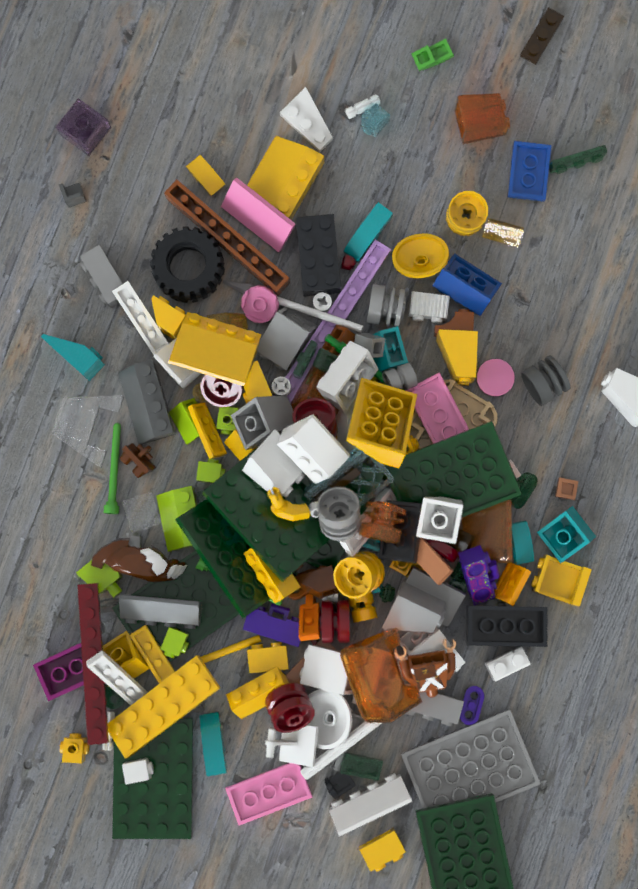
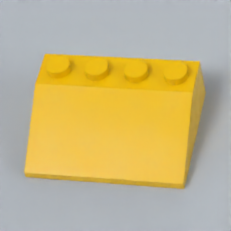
(286, 174)
(215, 348)
(382, 421)

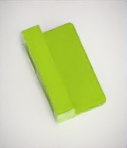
(183, 420)

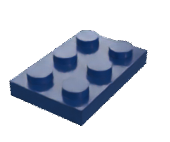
(529, 171)

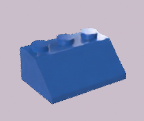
(466, 284)

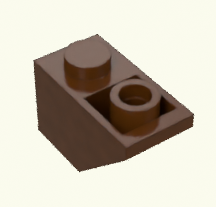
(318, 582)

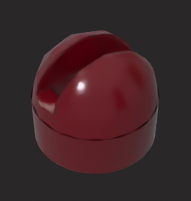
(348, 262)

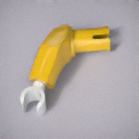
(289, 511)

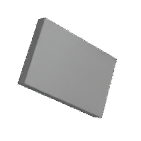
(451, 595)

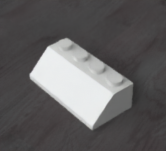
(369, 804)

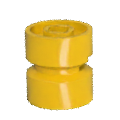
(365, 613)

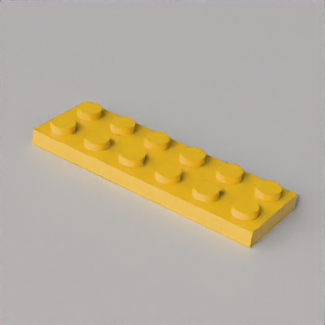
(162, 706)

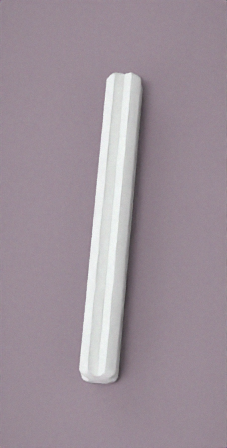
(331, 754)

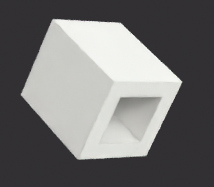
(137, 770)

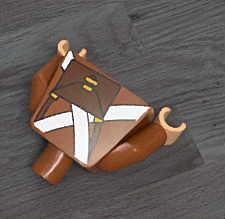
(428, 670)

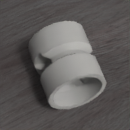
(401, 378)

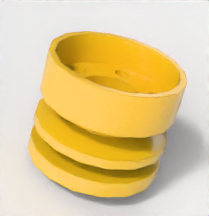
(470, 203)
(350, 576)

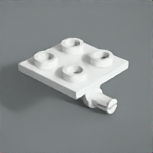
(295, 747)

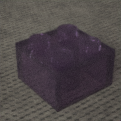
(83, 127)

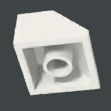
(440, 519)

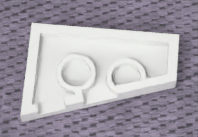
(307, 121)

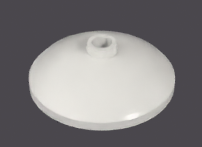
(330, 732)

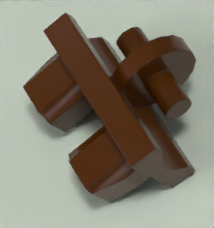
(140, 457)

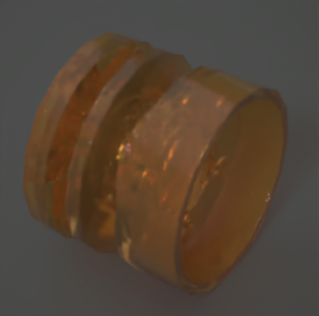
(382, 522)

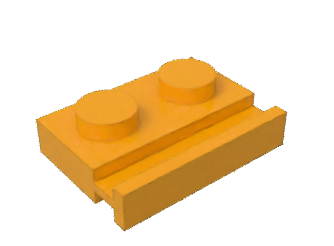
(511, 583)

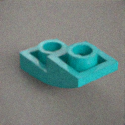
(522, 543)

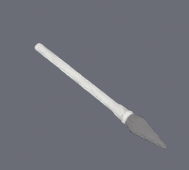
(243, 287)

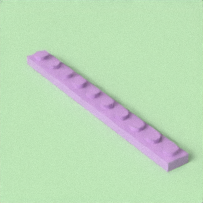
(344, 303)

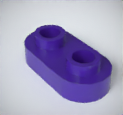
(472, 705)

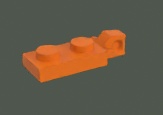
(309, 619)

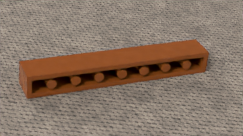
(227, 237)

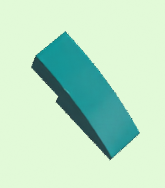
(368, 231)
(213, 744)

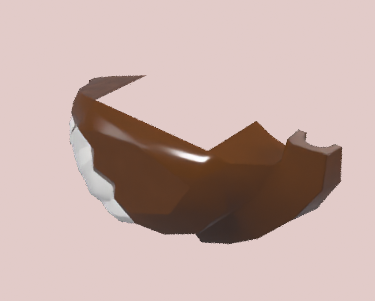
(141, 563)

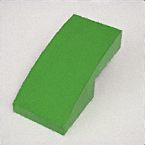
(433, 55)

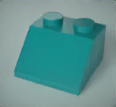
(566, 534)

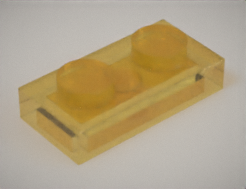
(503, 232)

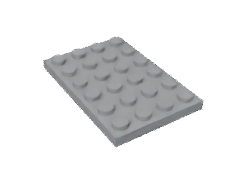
(472, 763)

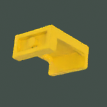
(560, 580)

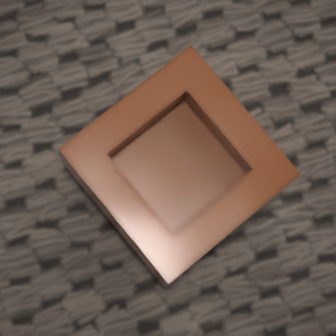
(566, 489)

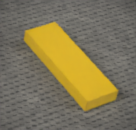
(207, 430)
(152, 654)

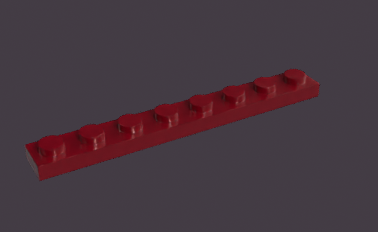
(91, 645)

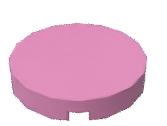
(260, 304)
(495, 377)

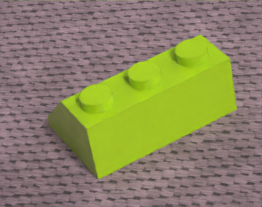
(172, 505)

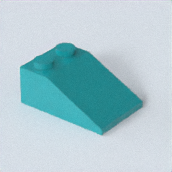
(84, 360)

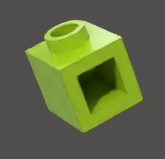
(225, 422)
(209, 471)
(175, 642)

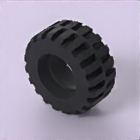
(187, 240)

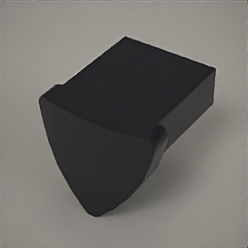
(339, 784)

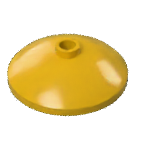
(420, 255)

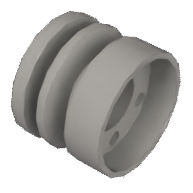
(386, 305)
(339, 513)

